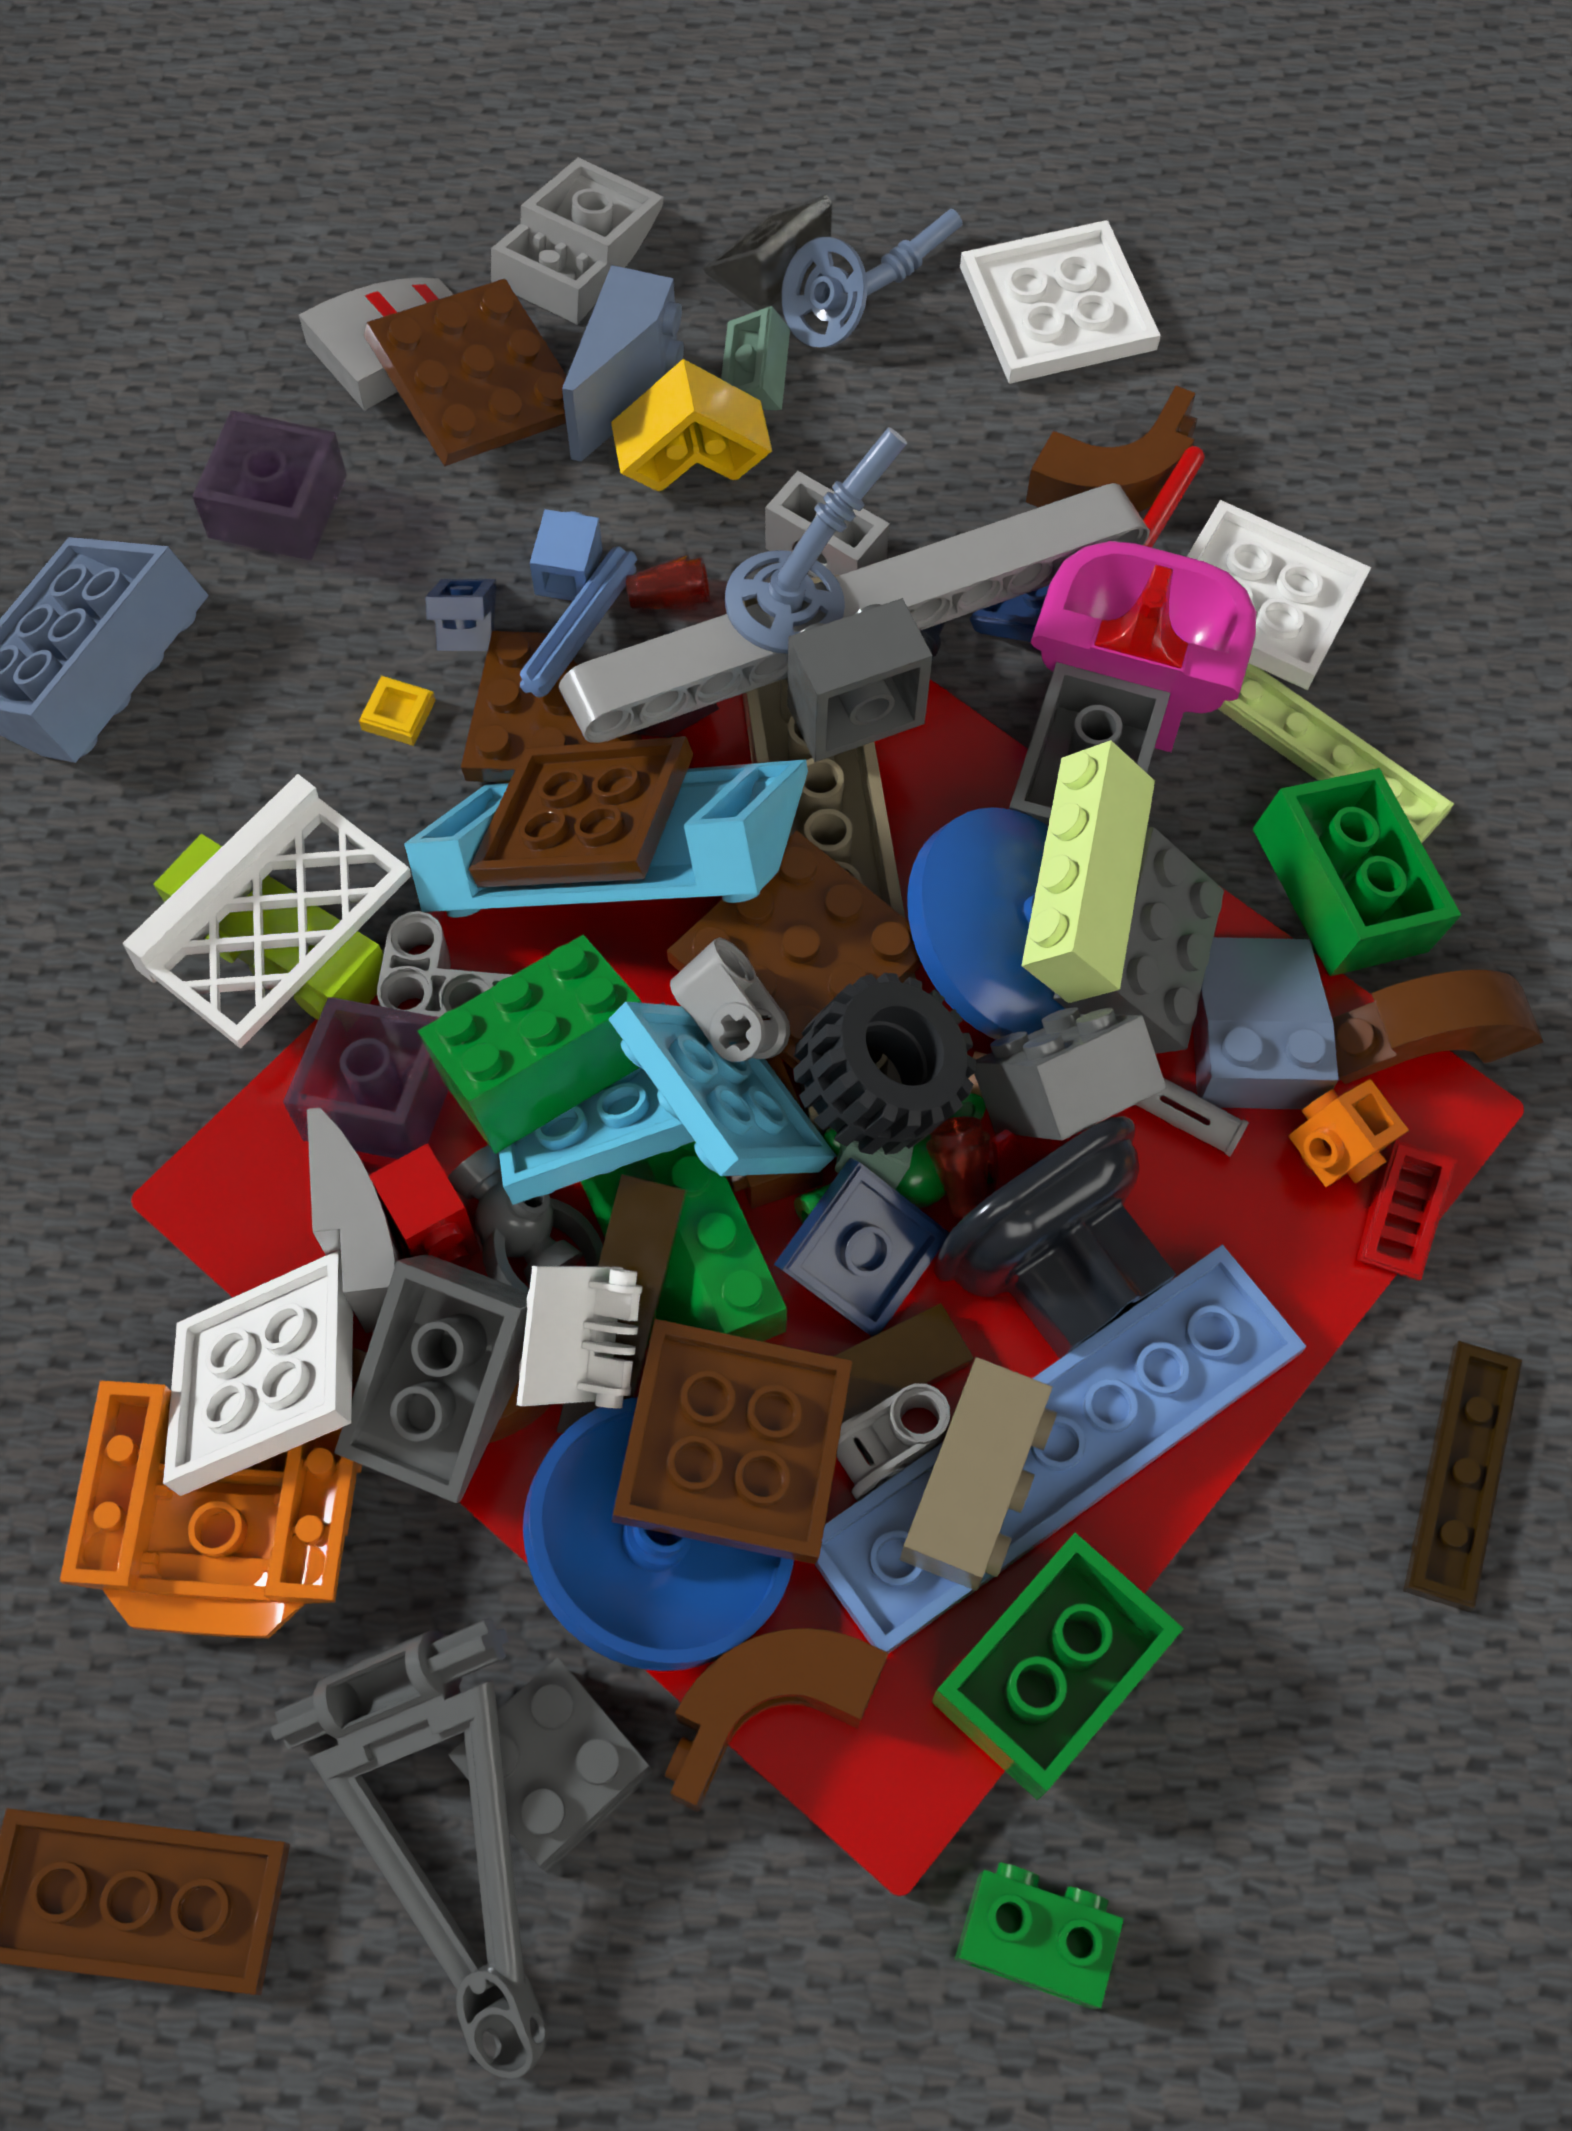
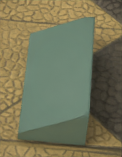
(757, 356)

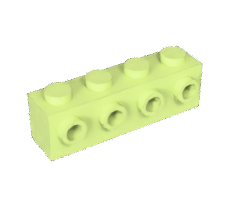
(1089, 873)

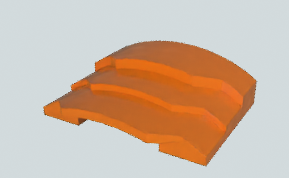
(215, 1559)

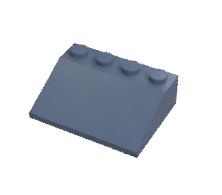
(87, 640)

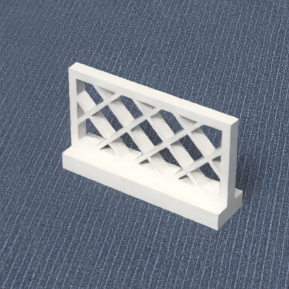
(222, 888)

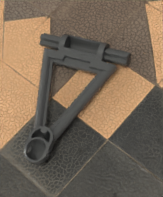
(388, 1711)

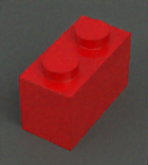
(425, 1208)

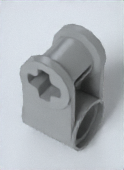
(730, 1004)
(886, 1440)

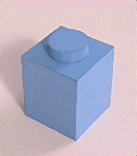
(565, 553)

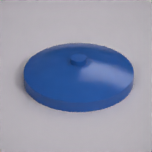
(973, 915)
(628, 1588)

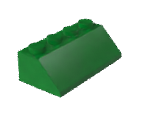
(715, 1264)

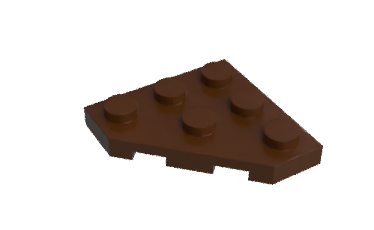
(512, 720)

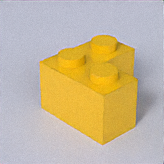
(686, 422)

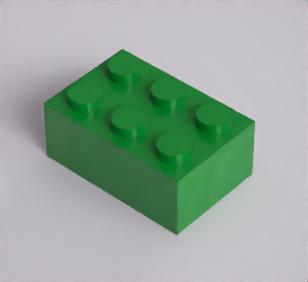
(1355, 871)
(533, 1043)
(1056, 1666)

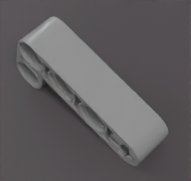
(425, 974)

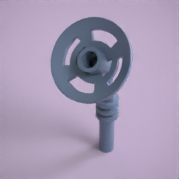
(834, 293)
(789, 577)

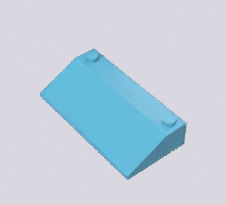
(718, 841)

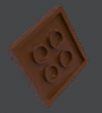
(471, 370)
(583, 813)
(807, 935)
(733, 1442)

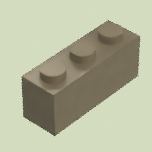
(979, 1475)

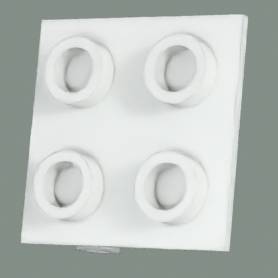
(574, 1334)

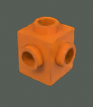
(1347, 1133)

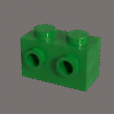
(1040, 1937)

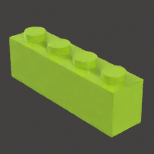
(347, 975)

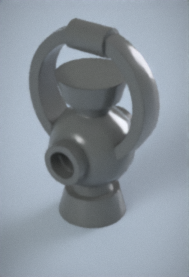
(523, 1227)

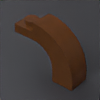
(1140, 468)
(1435, 1014)
(768, 1671)

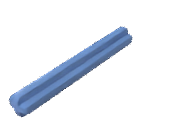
(577, 622)

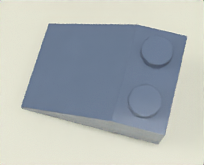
(621, 354)
(1263, 1026)

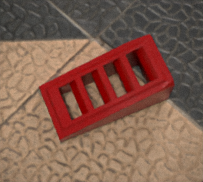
(1422, 1162)

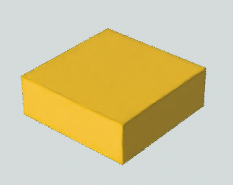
(397, 710)

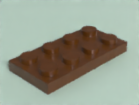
(138, 1900)

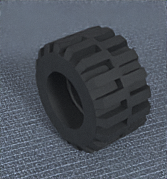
(918, 1040)

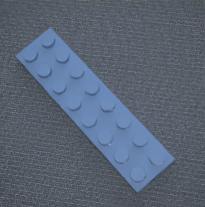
(1118, 1409)

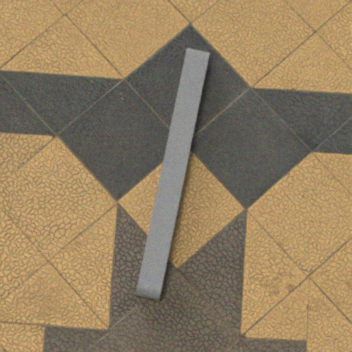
(935, 581)

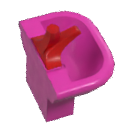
(1151, 624)

